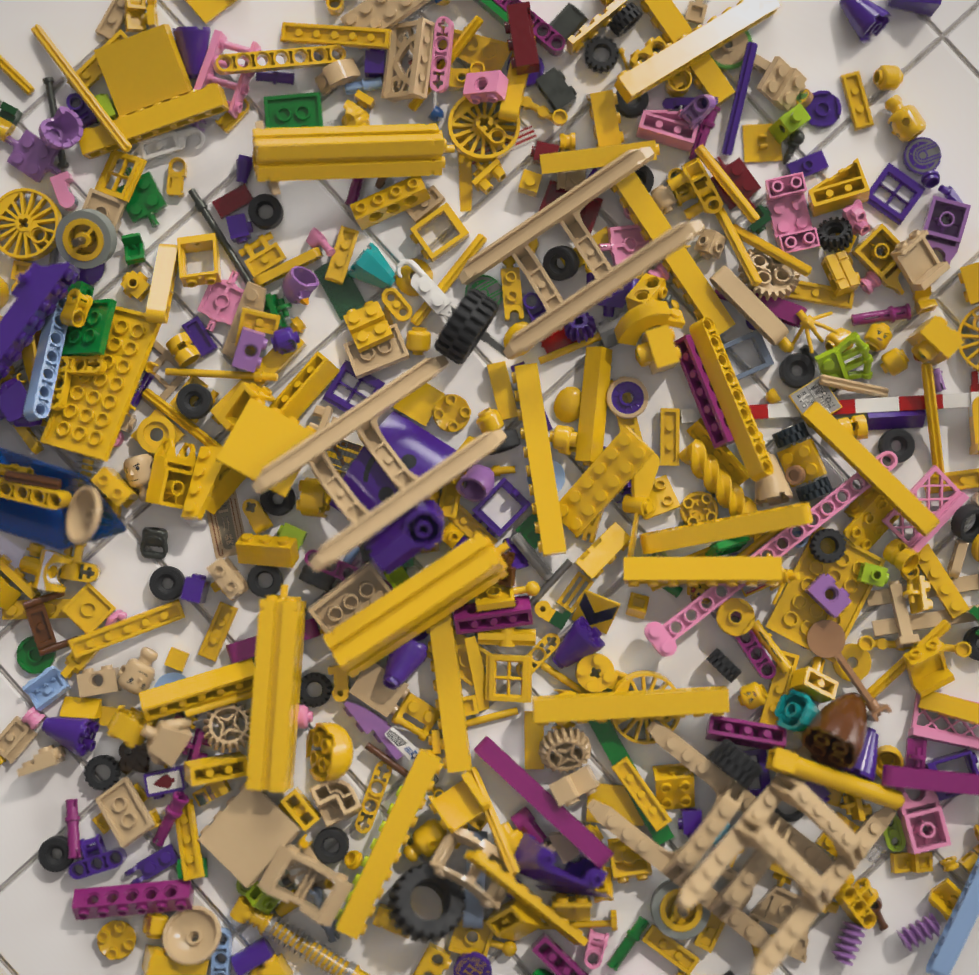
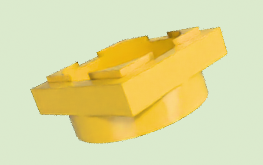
(156, 420)

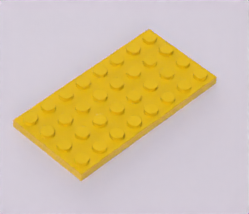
(100, 403)

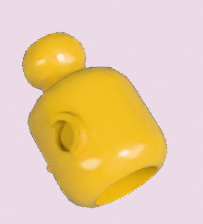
(905, 120)
(425, 840)

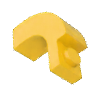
(645, 316)

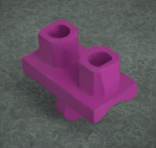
(198, 740)
(915, 753)

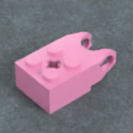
(919, 813)

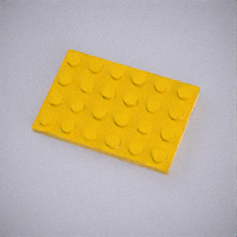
(798, 611)

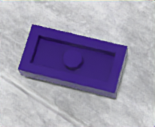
(809, 164)

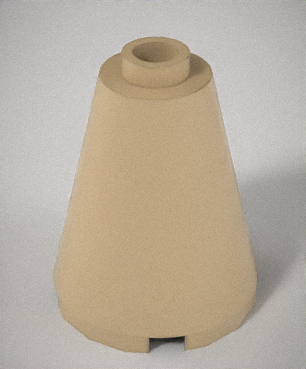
(773, 488)

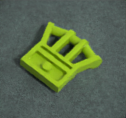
(832, 361)

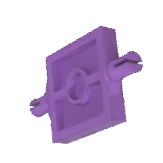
(32, 156)

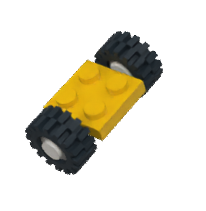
(805, 455)

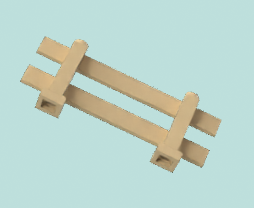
(903, 622)

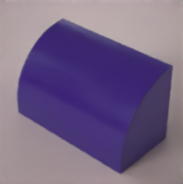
(252, 956)

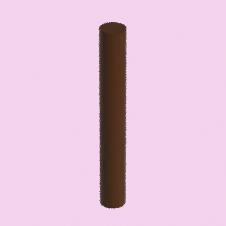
(387, 760)

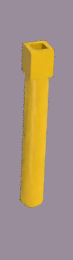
(790, 764)

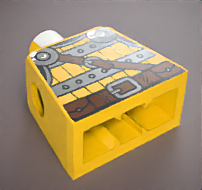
(343, 455)

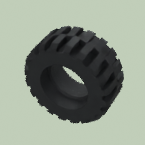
(466, 326)
(409, 920)

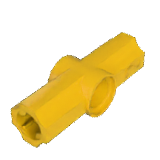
(508, 637)

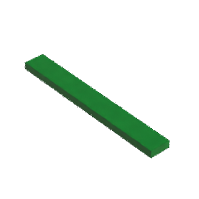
(616, 751)

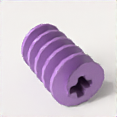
(919, 932)
(848, 942)

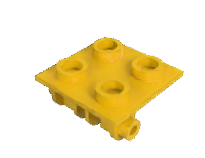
(662, 497)

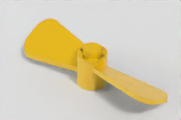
(639, 501)

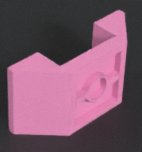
(790, 213)

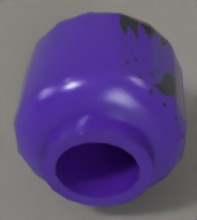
(285, 340)

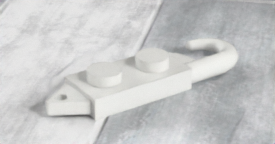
(167, 144)
(426, 288)

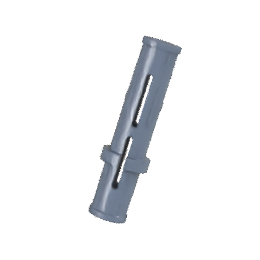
(318, 900)

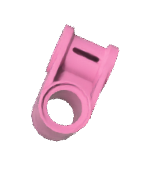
(595, 946)

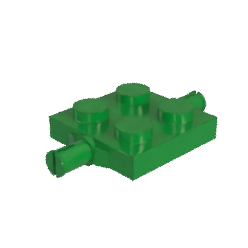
(145, 199)

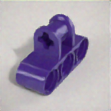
(93, 852)

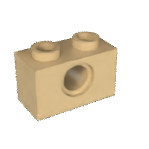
(87, 684)

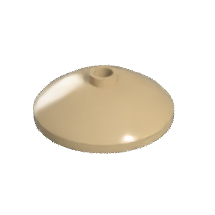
(83, 515)
(185, 926)

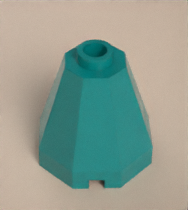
(372, 268)
(795, 711)

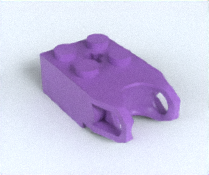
(949, 236)

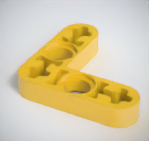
(71, 370)

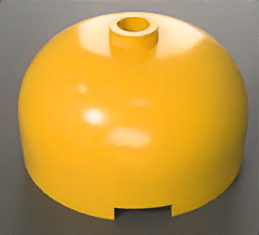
(335, 753)

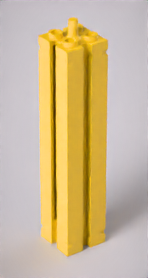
(348, 152)
(417, 604)
(276, 692)

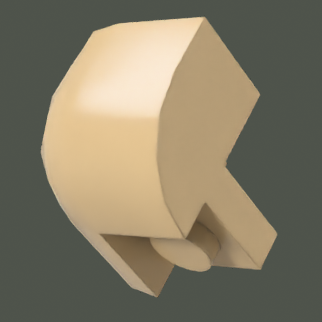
(335, 801)

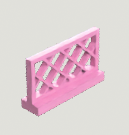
(943, 513)
(942, 736)

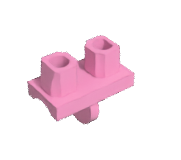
(857, 218)

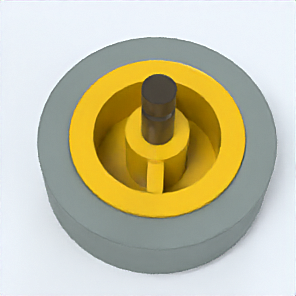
(86, 238)
(671, 918)

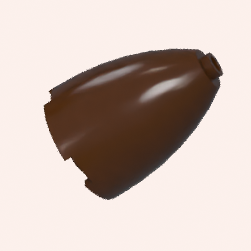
(838, 732)

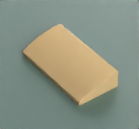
(349, 597)

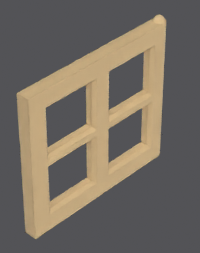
(170, 388)

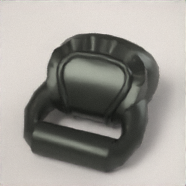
(154, 537)

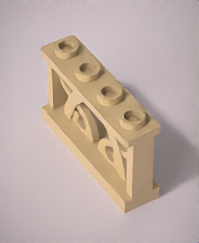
(419, 71)

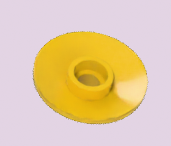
(404, 283)

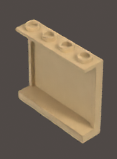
(248, 834)

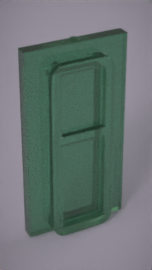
(341, 296)

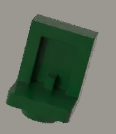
(759, 226)

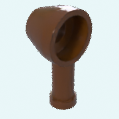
(879, 917)

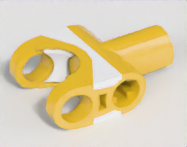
(46, 569)

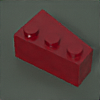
(522, 38)

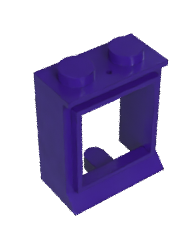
(492, 527)

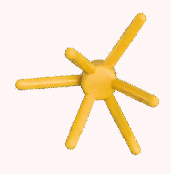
(807, 323)
(788, 576)

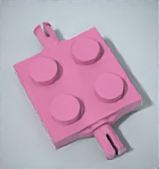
(623, 242)
(221, 301)

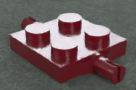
(741, 178)

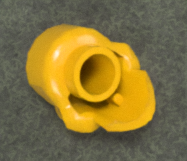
(354, 115)
(564, 439)

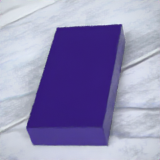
(200, 336)

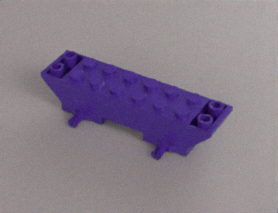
(36, 298)

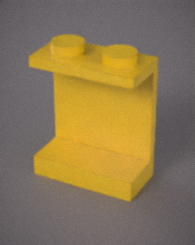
(459, 804)

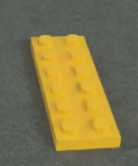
(603, 480)

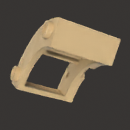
(495, 894)
(332, 903)

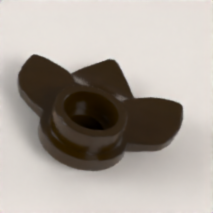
(135, 760)

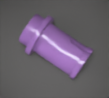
(938, 380)

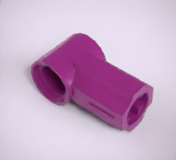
(526, 823)

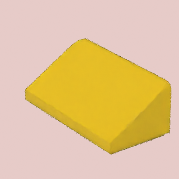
(81, 707)

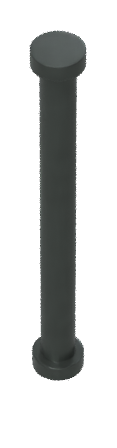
(48, 81)

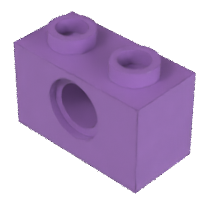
(241, 358)
(817, 590)

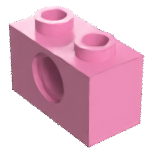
(485, 86)

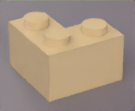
(574, 785)

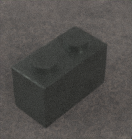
(555, 89)

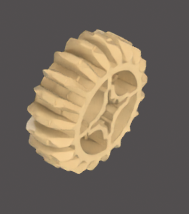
(222, 741)
(566, 755)

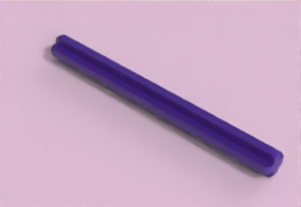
(739, 98)

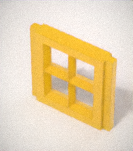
(132, 180)
(526, 678)

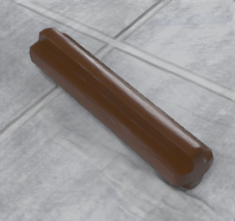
(32, 479)

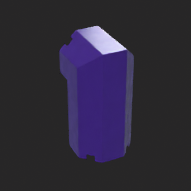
(407, 536)

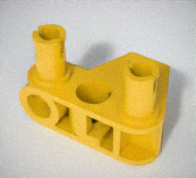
(696, 175)

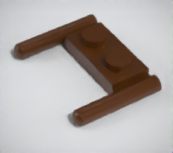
(41, 625)

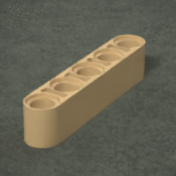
(749, 305)

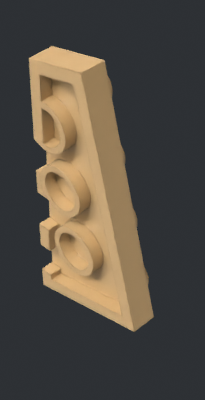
(252, 298)

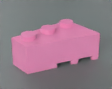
(666, 129)

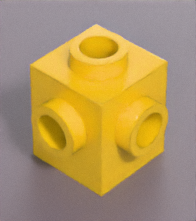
(139, 290)

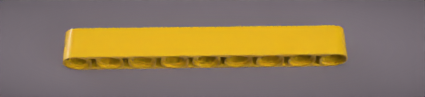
(731, 399)
(870, 468)
(726, 528)

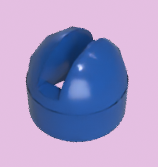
(436, 114)

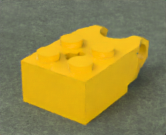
(884, 264)
(171, 475)

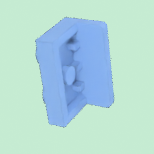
(46, 687)

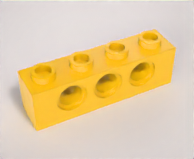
(390, 201)

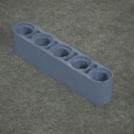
(474, 910)

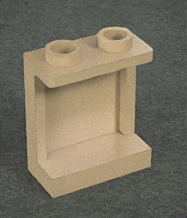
(918, 261)
(228, 577)
(373, 692)

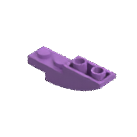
(369, 720)

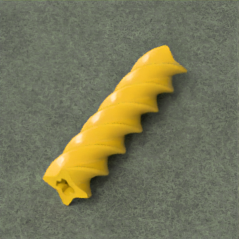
(717, 481)

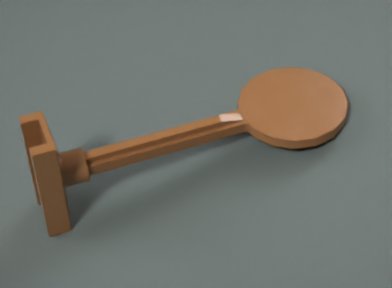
(827, 641)

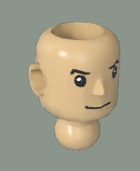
(138, 473)
(138, 673)

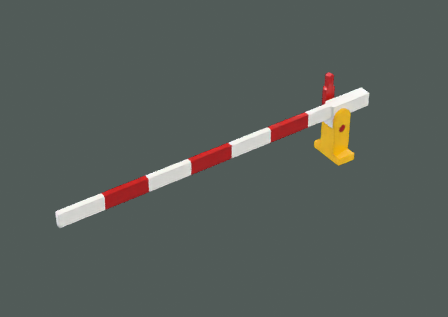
(872, 405)

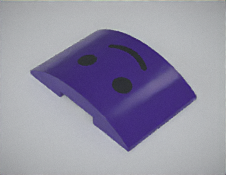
(414, 447)

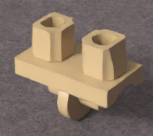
(324, 413)

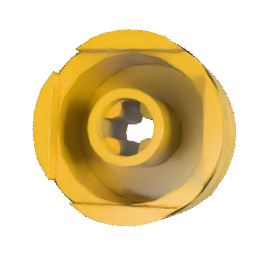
(313, 498)
(605, 675)
(128, 725)

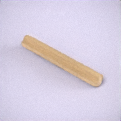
(853, 386)

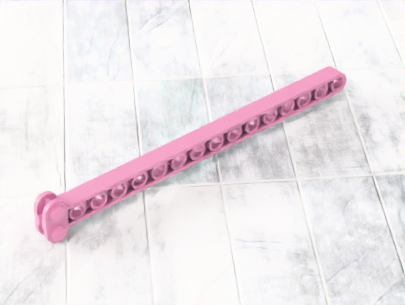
(662, 636)

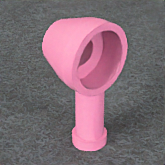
(317, 239)

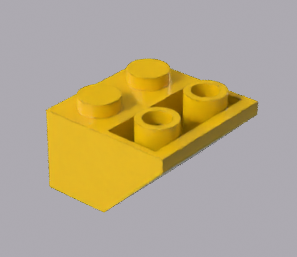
(513, 921)

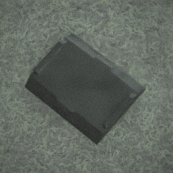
(568, 21)

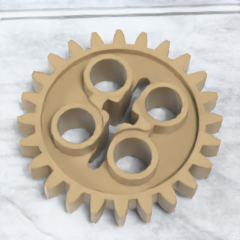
(775, 276)

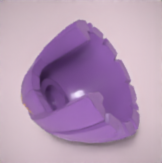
(62, 130)

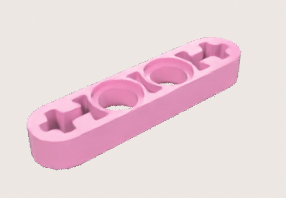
(441, 54)

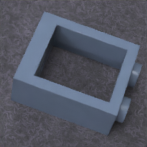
(761, 349)

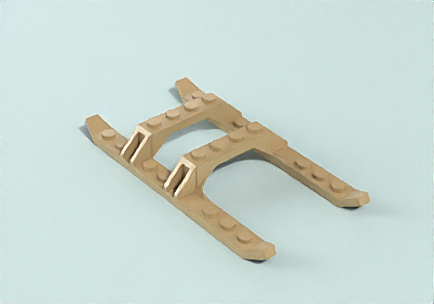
(567, 213)
(411, 487)
(680, 863)
(814, 889)

